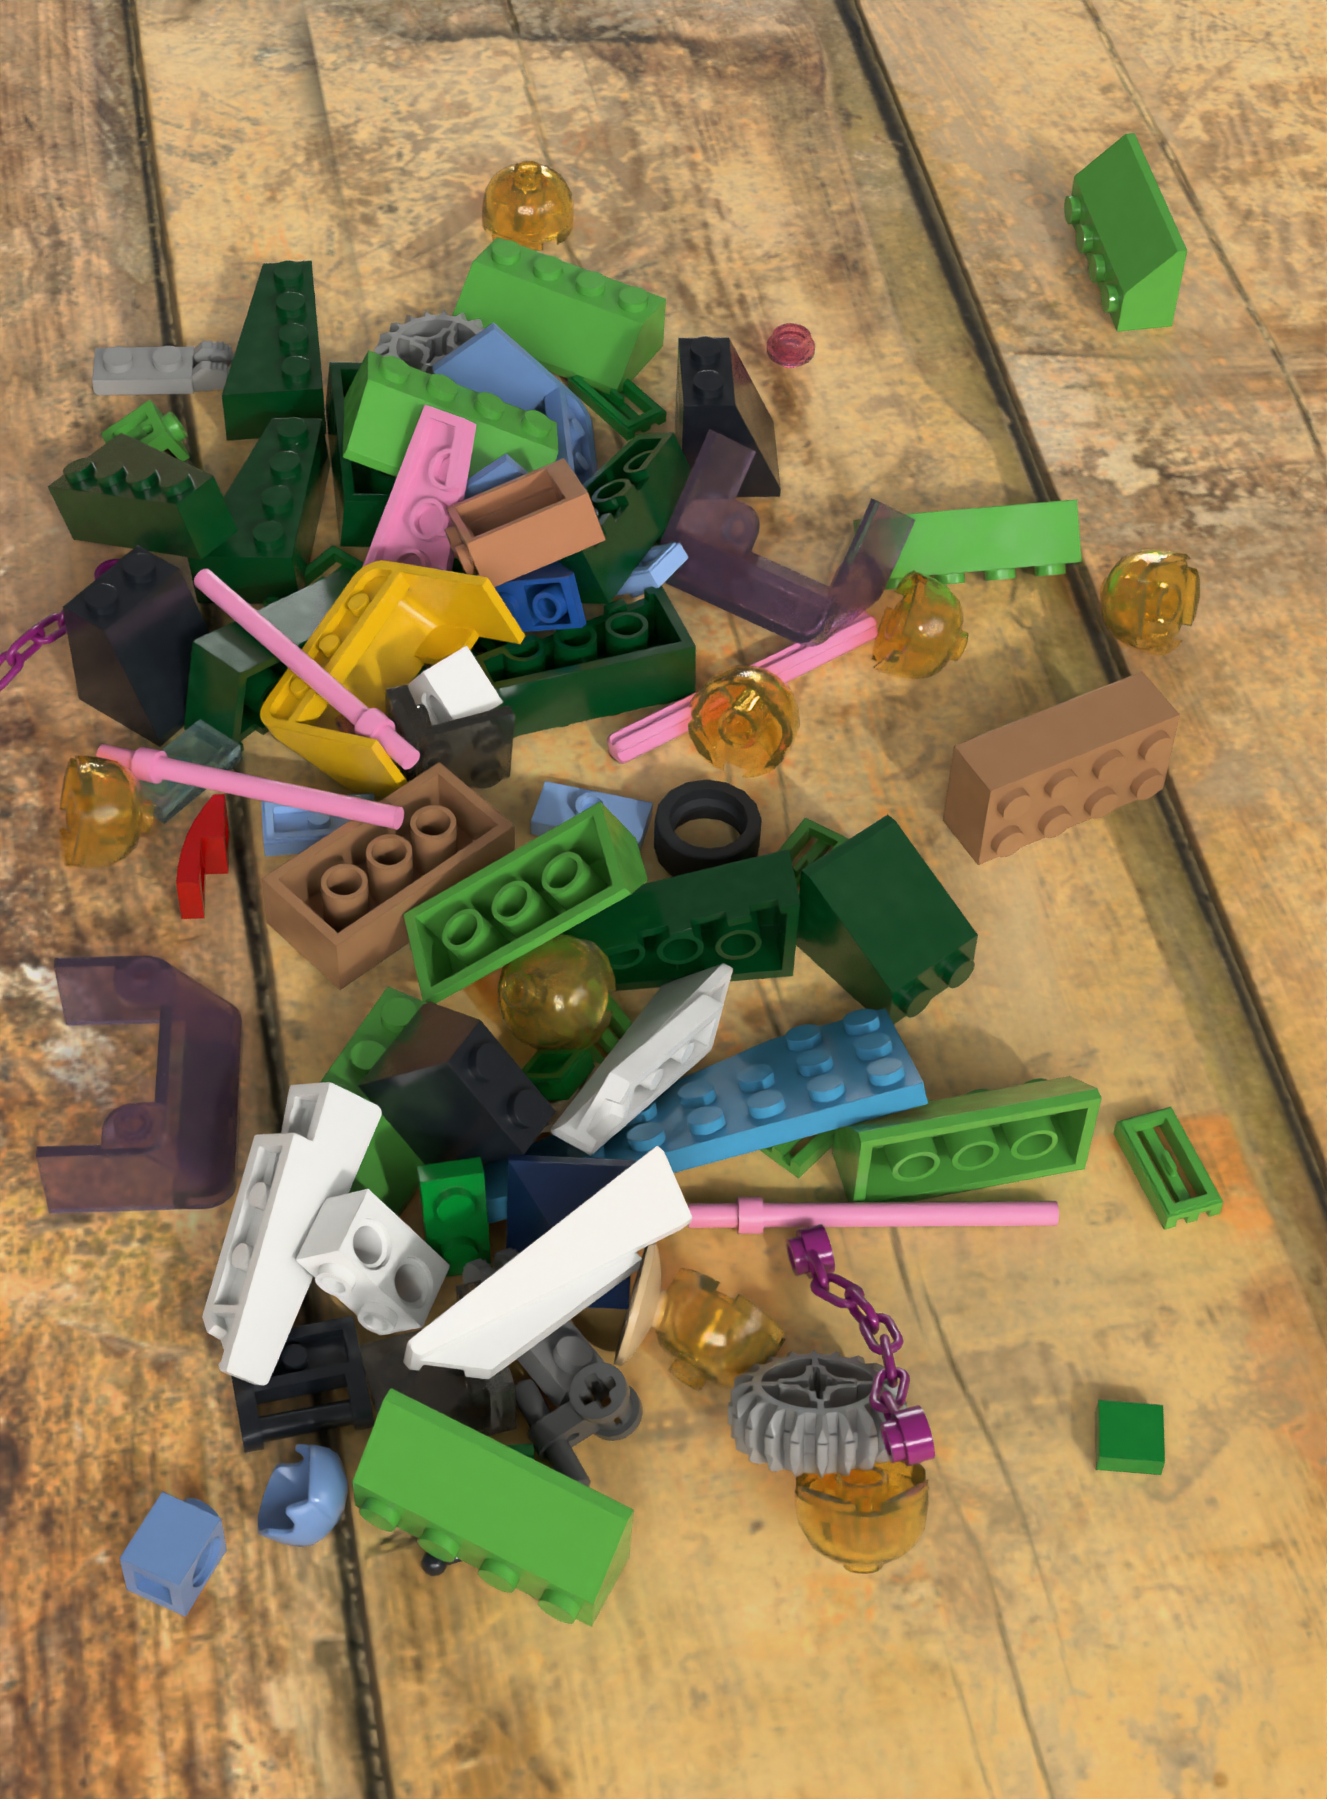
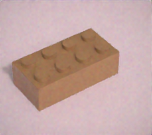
(1060, 767)
(349, 890)

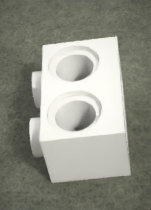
(454, 688)
(373, 1263)

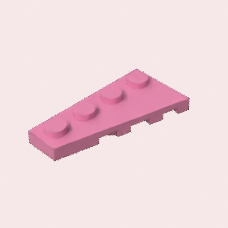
(427, 483)

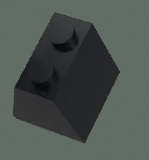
(721, 397)
(135, 644)
(455, 1090)

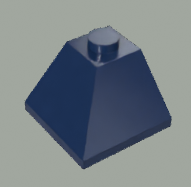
(548, 1190)

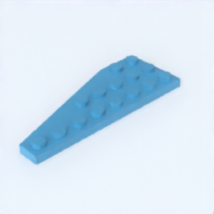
(759, 1099)

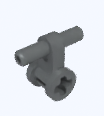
(558, 1431)

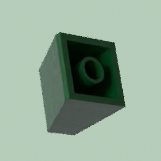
(883, 923)

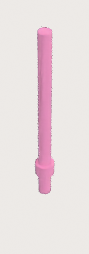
(367, 722)
(155, 766)
(753, 1215)

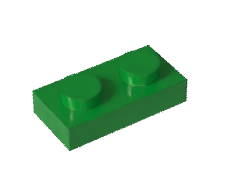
(455, 1211)

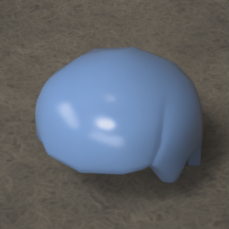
(304, 1498)

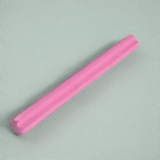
(787, 664)

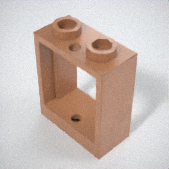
(523, 524)

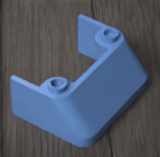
(502, 367)

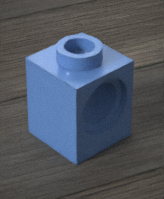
(174, 1552)

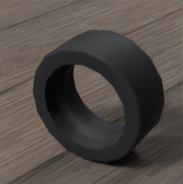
(698, 801)

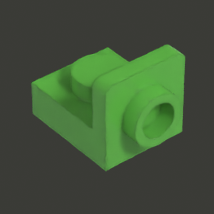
(152, 428)

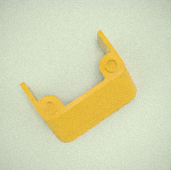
(375, 640)

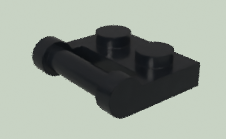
(312, 1361)

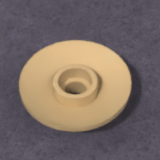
(644, 1305)

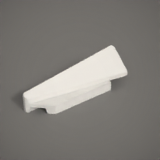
(648, 1059)
(279, 1197)
(556, 1274)

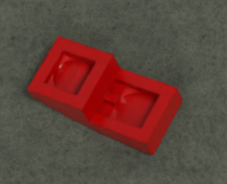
(202, 854)

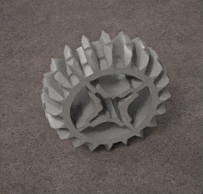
(427, 339)
(809, 1414)

